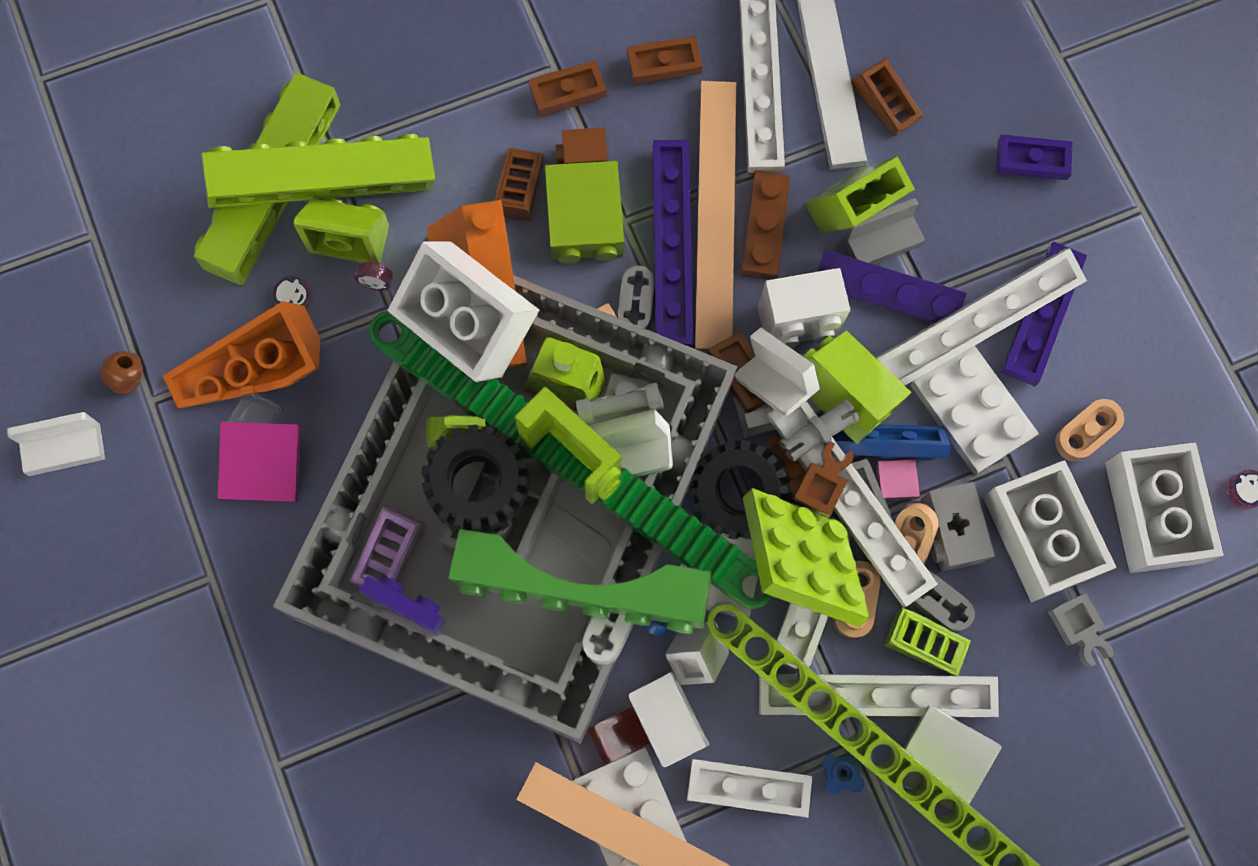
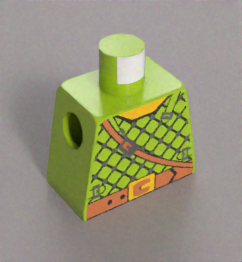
(566, 373)

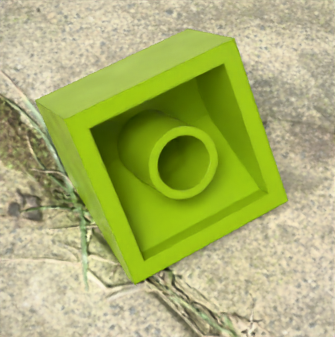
(343, 230)

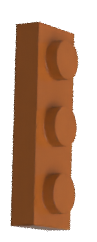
(765, 225)

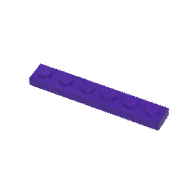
(672, 241)

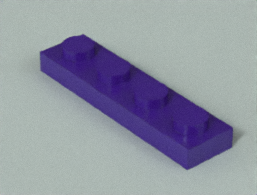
(894, 288)
(1038, 333)

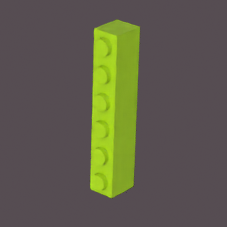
(317, 171)
(242, 231)

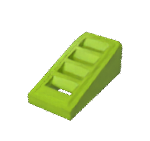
(442, 425)
(897, 631)

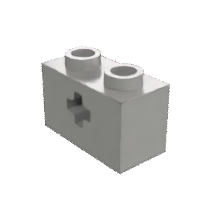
(962, 509)

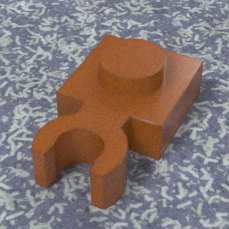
(822, 485)

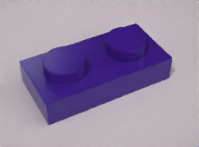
(1034, 157)
(388, 594)

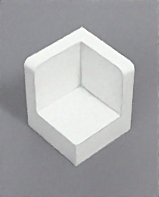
(697, 656)

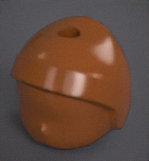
(121, 372)

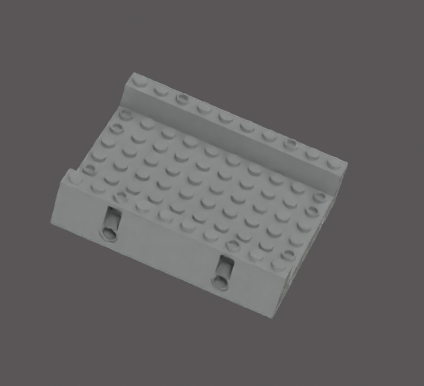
(489, 647)

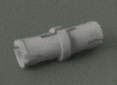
(819, 430)

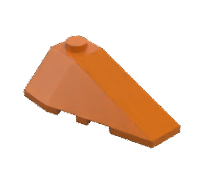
(483, 236)
(253, 359)

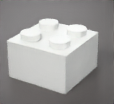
(804, 307)

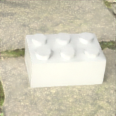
(462, 310)
(1163, 508)
(1048, 531)

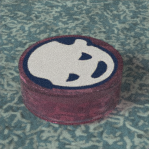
(373, 276)
(293, 290)
(1244, 489)

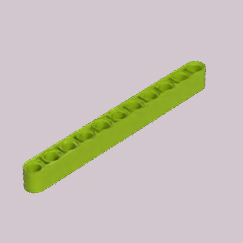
(893, 770)

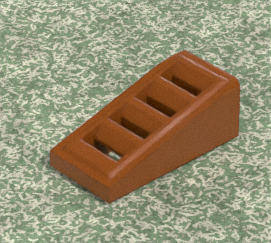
(870, 94)
(514, 208)

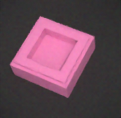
(898, 479)

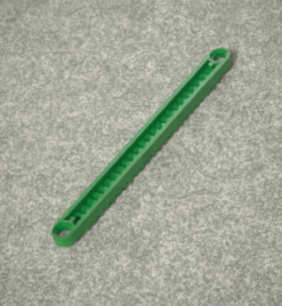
(632, 502)

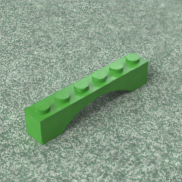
(667, 595)

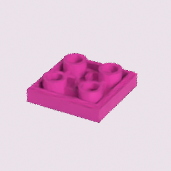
(259, 461)

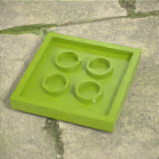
(804, 558)

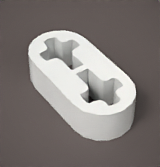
(617, 638)

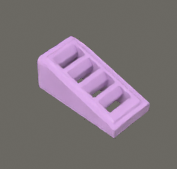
(373, 545)

